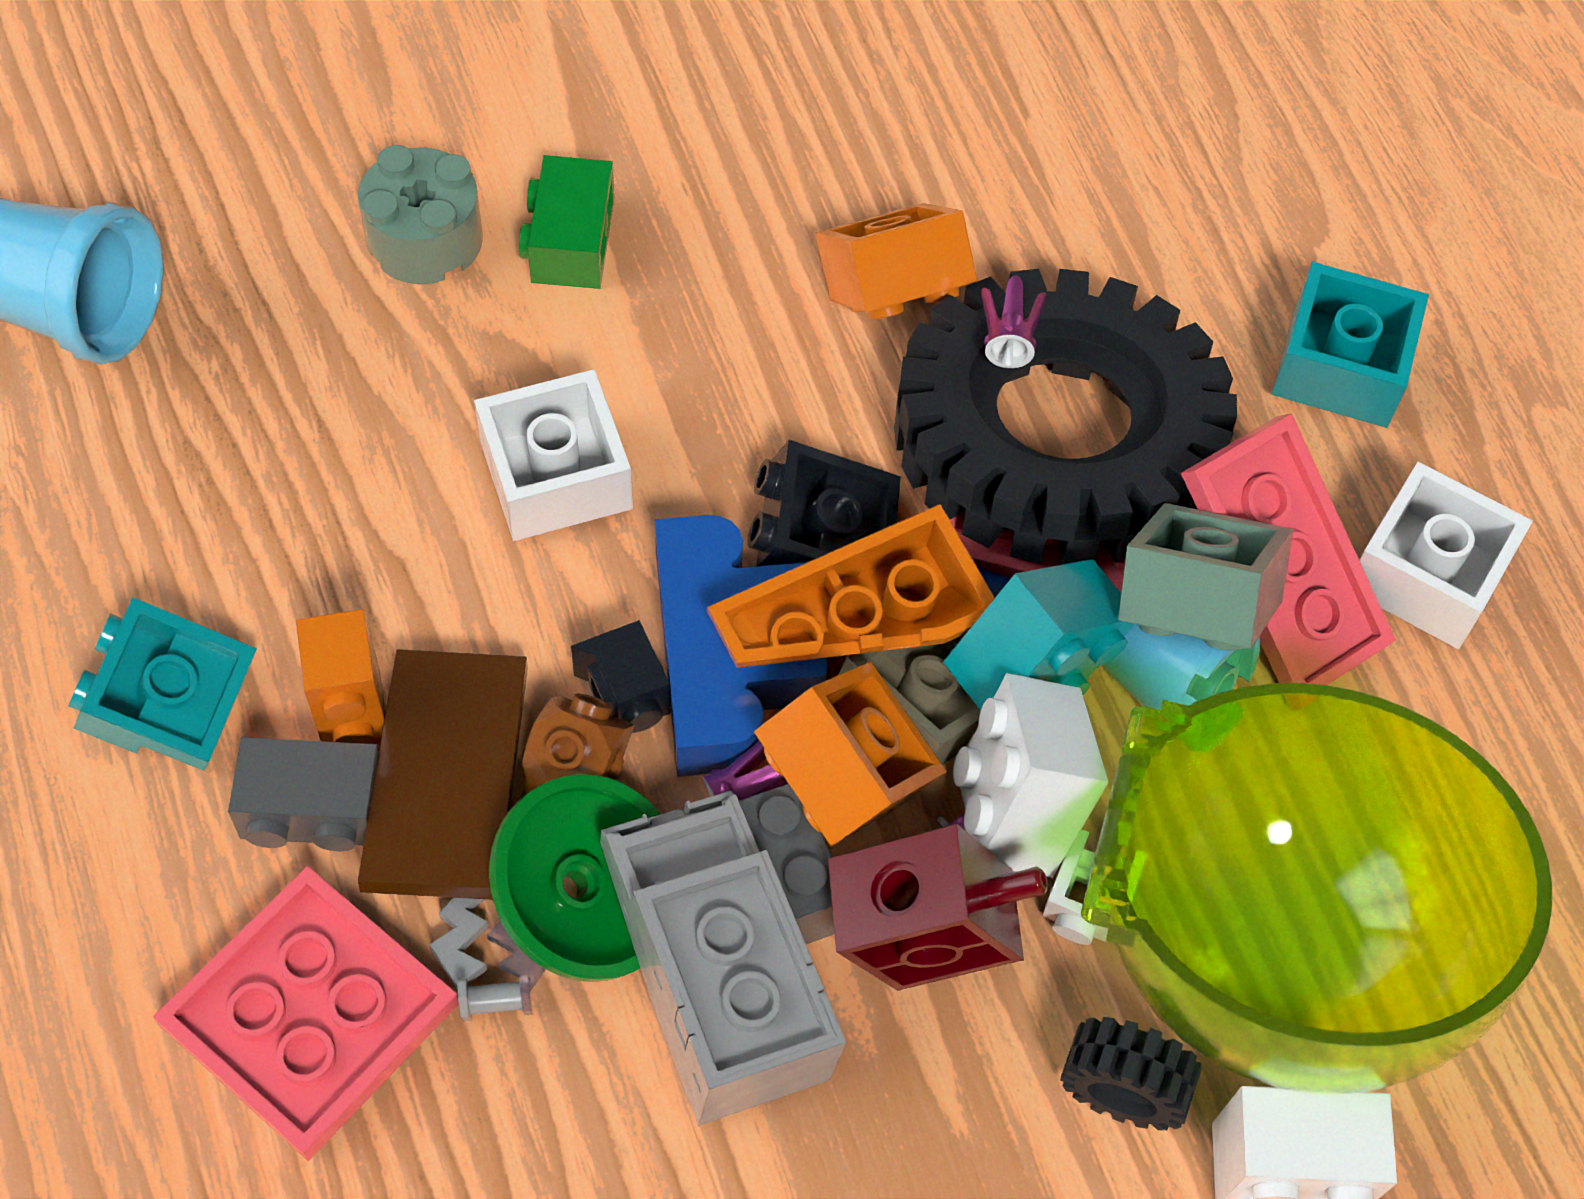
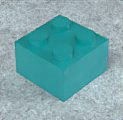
(1350, 344)
(1043, 627)

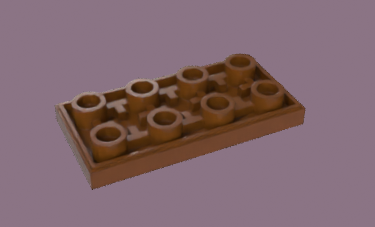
(443, 773)

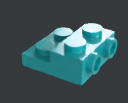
(161, 684)

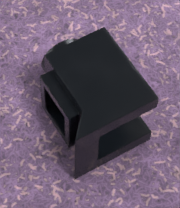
(625, 675)

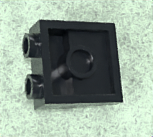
(818, 504)

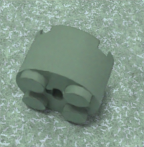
(420, 213)

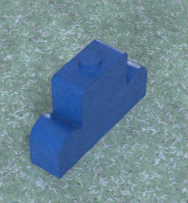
(710, 698)

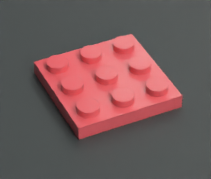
(307, 1012)

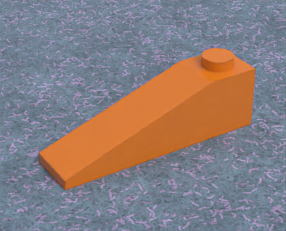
(870, 596)

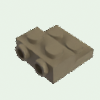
(927, 694)

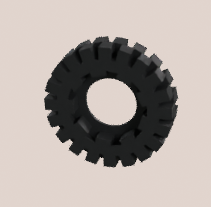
(972, 462)

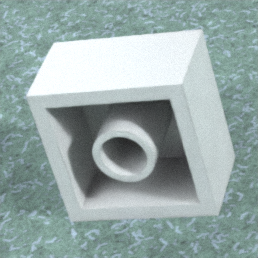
(554, 454)
(1441, 554)
(1030, 773)
(1303, 1145)

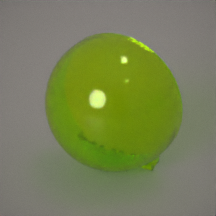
(1317, 885)

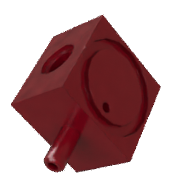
(929, 907)

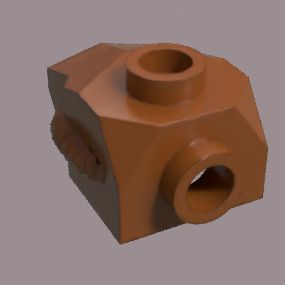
(575, 740)

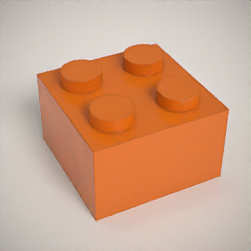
(897, 259)
(849, 752)

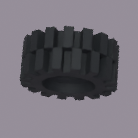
(1131, 1073)

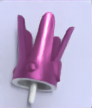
(1011, 338)
(736, 776)

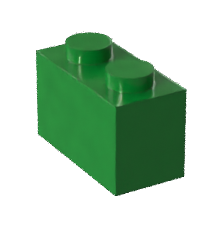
(569, 221)

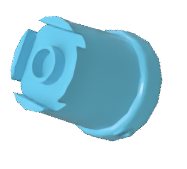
(80, 275)

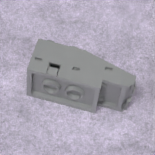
(722, 957)

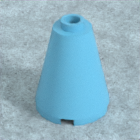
(1178, 668)

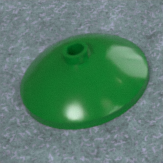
(557, 836)

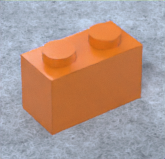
(342, 677)

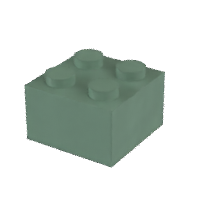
(1205, 576)

